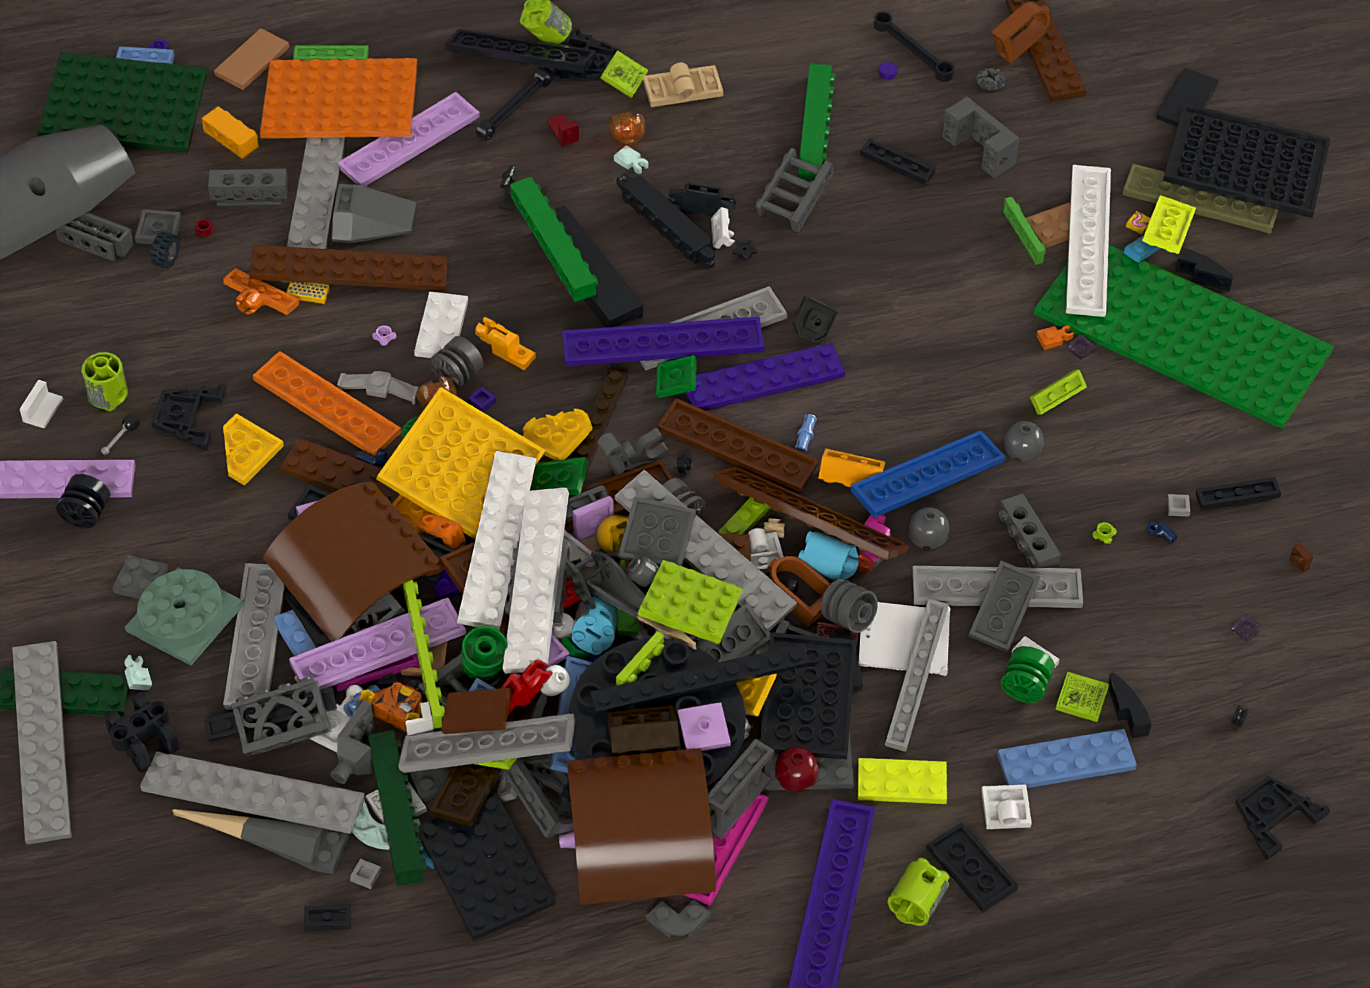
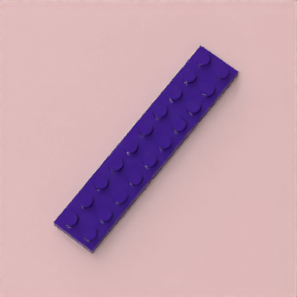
(662, 341)
(832, 896)

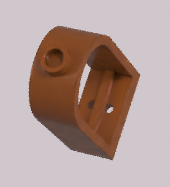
(1001, 34)
(796, 565)

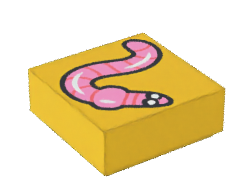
(1138, 223)

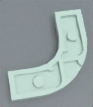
(372, 832)

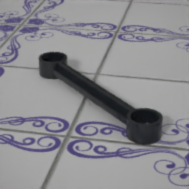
(913, 46)
(487, 128)

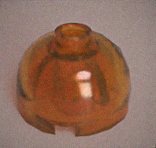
(627, 128)
(428, 390)

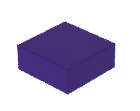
(482, 399)

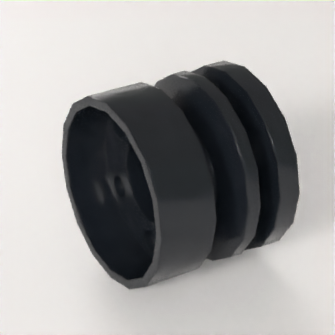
(83, 501)

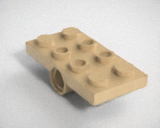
(682, 85)

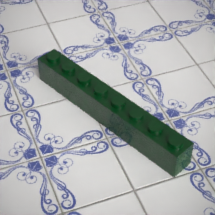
(395, 808)

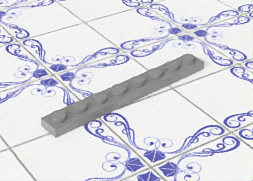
(916, 675)

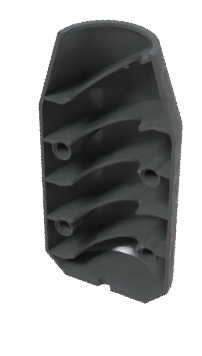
(56, 181)

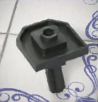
(814, 320)

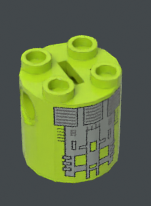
(545, 21)
(104, 380)
(918, 892)

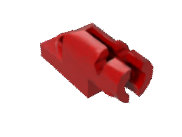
(528, 684)

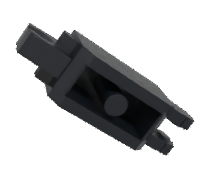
(701, 199)

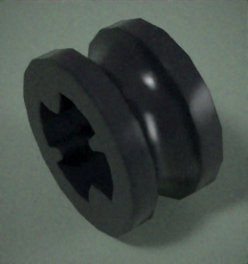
(1240, 716)

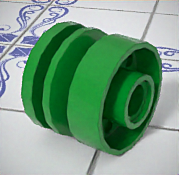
(483, 653)
(1027, 674)

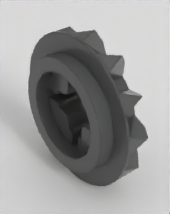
(988, 83)

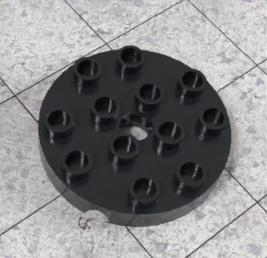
(591, 730)

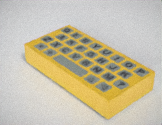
(309, 291)

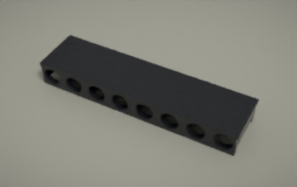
(613, 298)

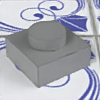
(1178, 505)
(365, 873)

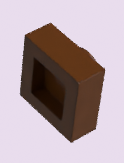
(1301, 557)

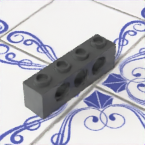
(1029, 533)

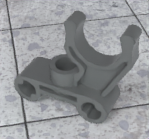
(625, 457)

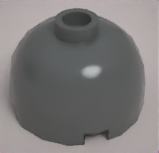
(1023, 441)
(928, 528)

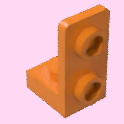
(444, 528)

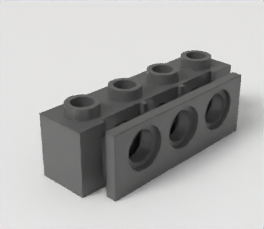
(248, 184)
(97, 238)

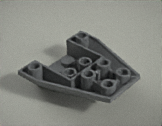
(369, 214)

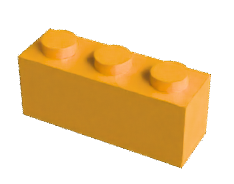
(230, 132)
(847, 467)

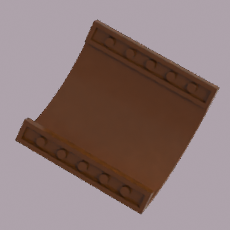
(348, 556)
(641, 826)

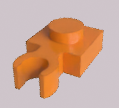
(1052, 337)

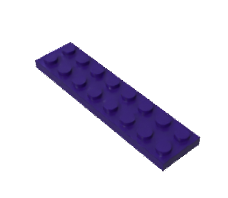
(766, 377)

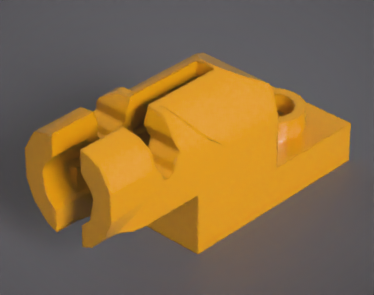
(505, 343)

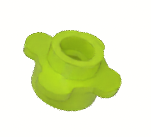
(1107, 529)

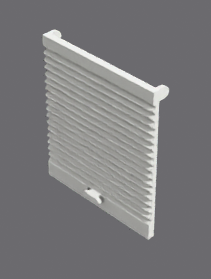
(894, 636)

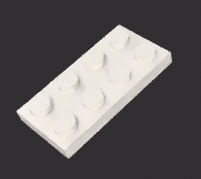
(440, 322)

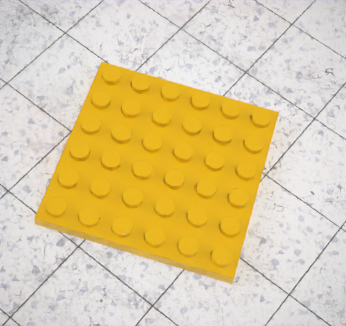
(450, 458)

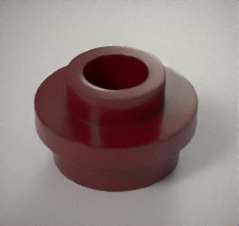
(204, 228)

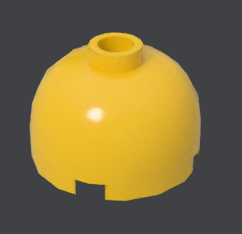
(611, 533)

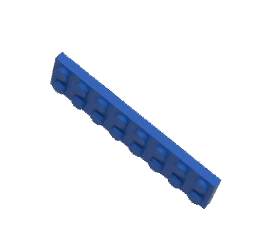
(927, 473)

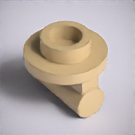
(774, 525)

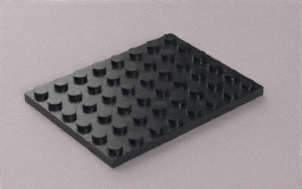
(1247, 160)

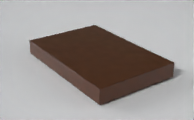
(476, 711)

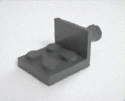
(351, 752)

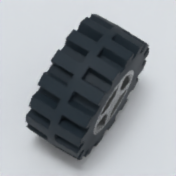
(164, 249)

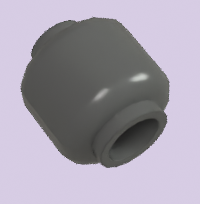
(642, 571)

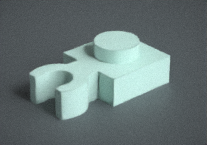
(630, 158)
(136, 676)

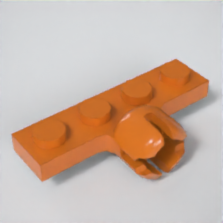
(258, 293)

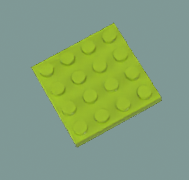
(690, 602)

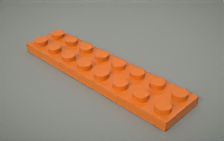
(327, 404)

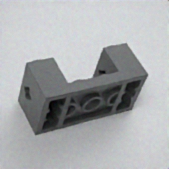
(969, 120)

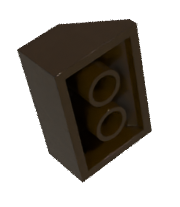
(642, 729)

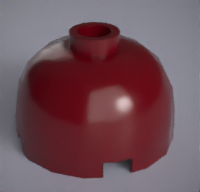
(796, 769)

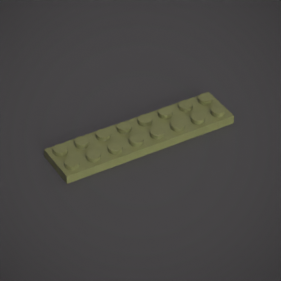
(1148, 185)

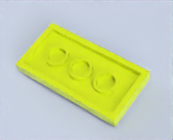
(1169, 224)
(902, 781)

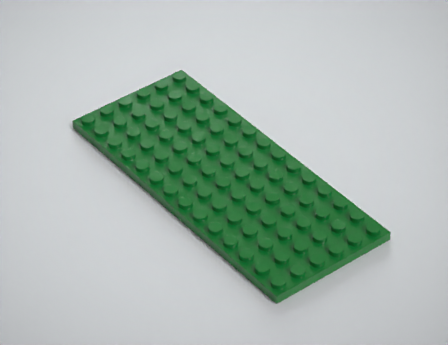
(1196, 338)

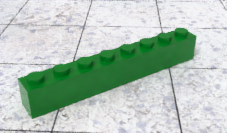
(816, 118)
(553, 239)

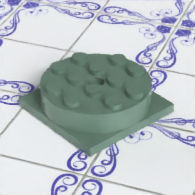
(183, 613)

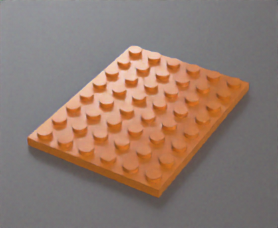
(339, 98)

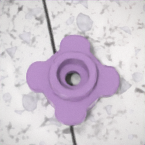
(384, 335)

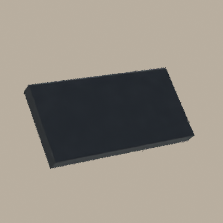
(1190, 89)
(972, 867)

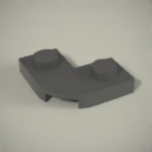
(680, 924)

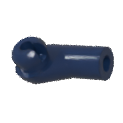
(380, 458)
(1161, 529)

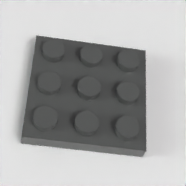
(657, 531)

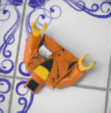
(396, 703)

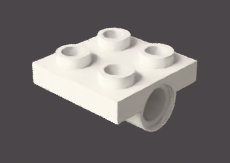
(764, 548)
(1006, 806)

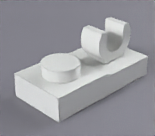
(720, 231)

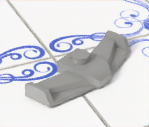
(379, 385)

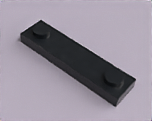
(897, 161)
(1238, 493)
(313, 630)

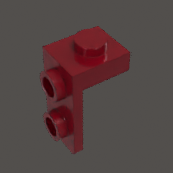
(565, 131)

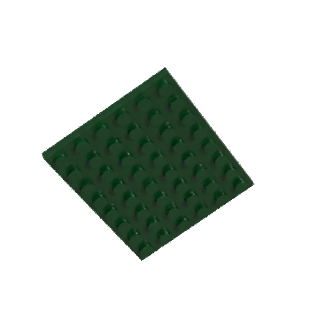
(134, 99)

